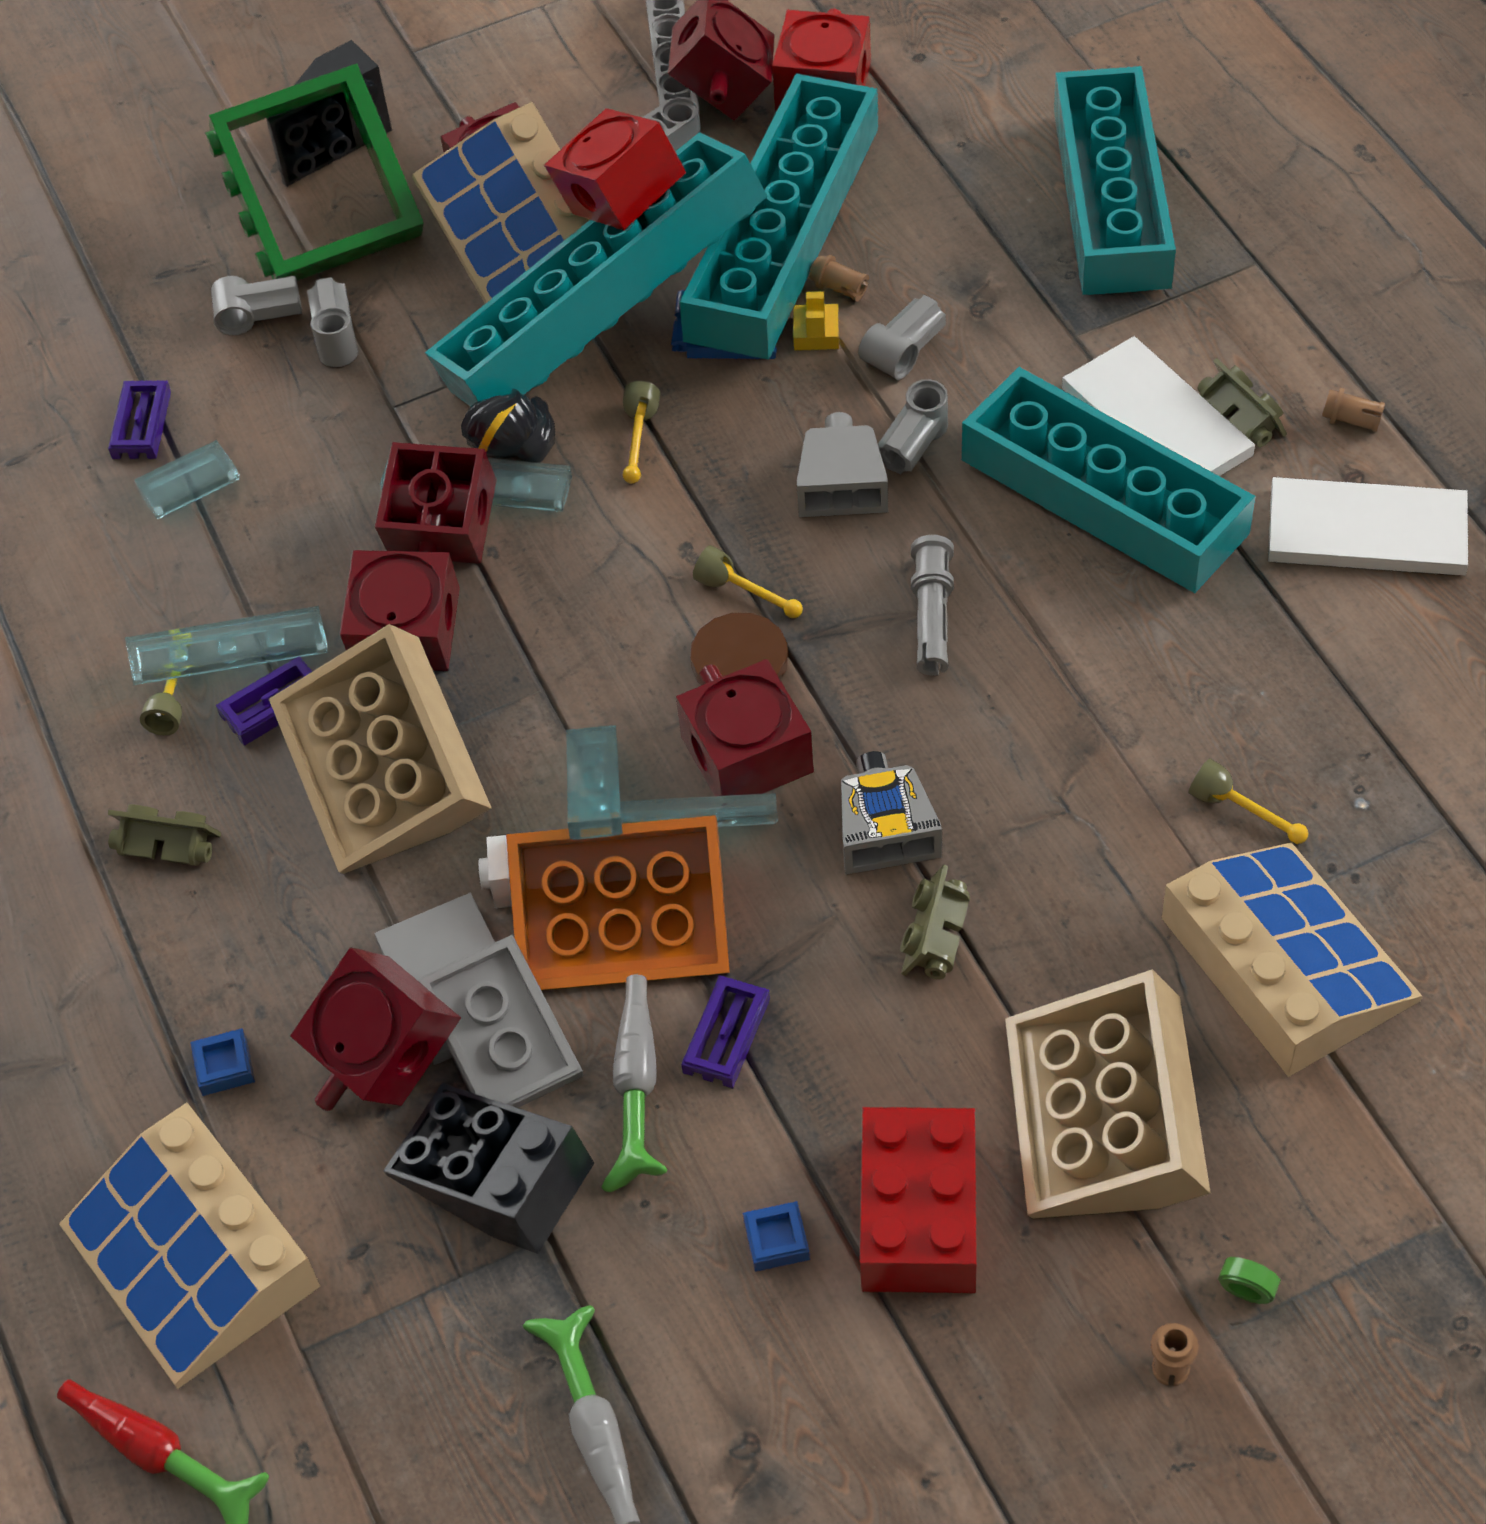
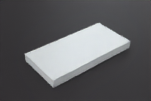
(1158, 403)
(1368, 526)

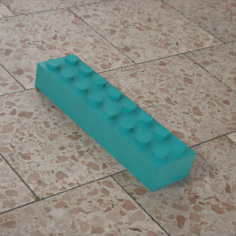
(762, 262)
(595, 278)

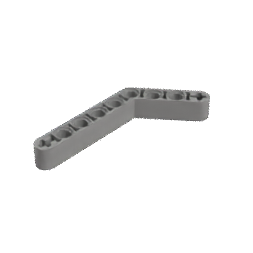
(677, 104)

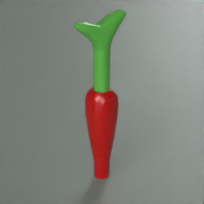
(159, 1450)

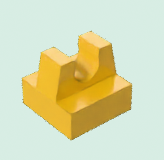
(815, 324)

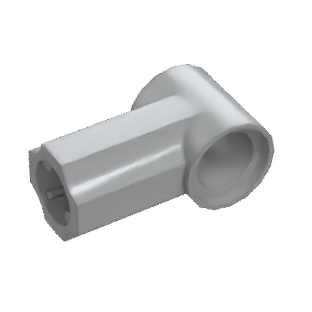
(241, 303)
(332, 323)
(898, 344)
(915, 427)

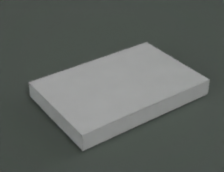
(436, 940)
(507, 1032)

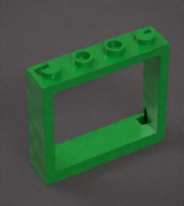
(253, 220)

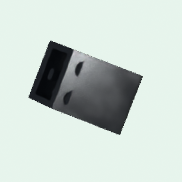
(324, 129)
(492, 1165)

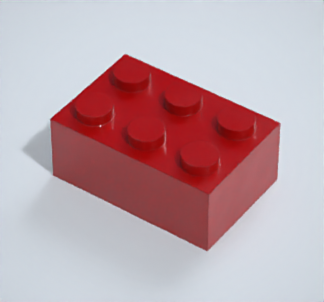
(918, 1200)

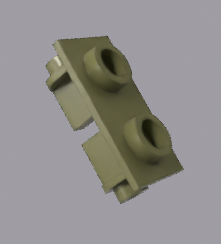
(1255, 414)
(182, 837)
(925, 941)

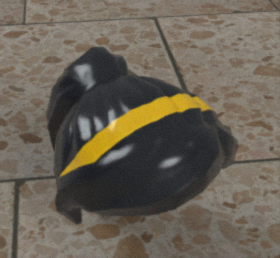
(510, 427)

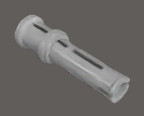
(932, 586)

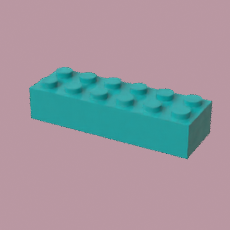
(1113, 181)
(1107, 479)

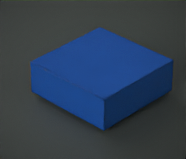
(222, 1062)
(776, 1236)

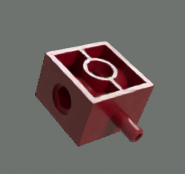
(721, 55)
(436, 500)
(406, 591)
(745, 731)
(373, 1030)

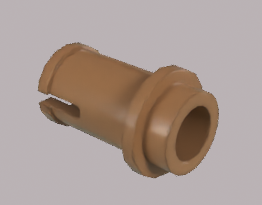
(838, 277)
(1352, 410)
(1177, 1361)

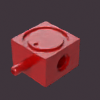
(821, 47)
(615, 168)

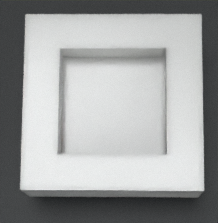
(495, 871)

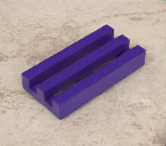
(156, 422)
(261, 716)
(712, 1068)

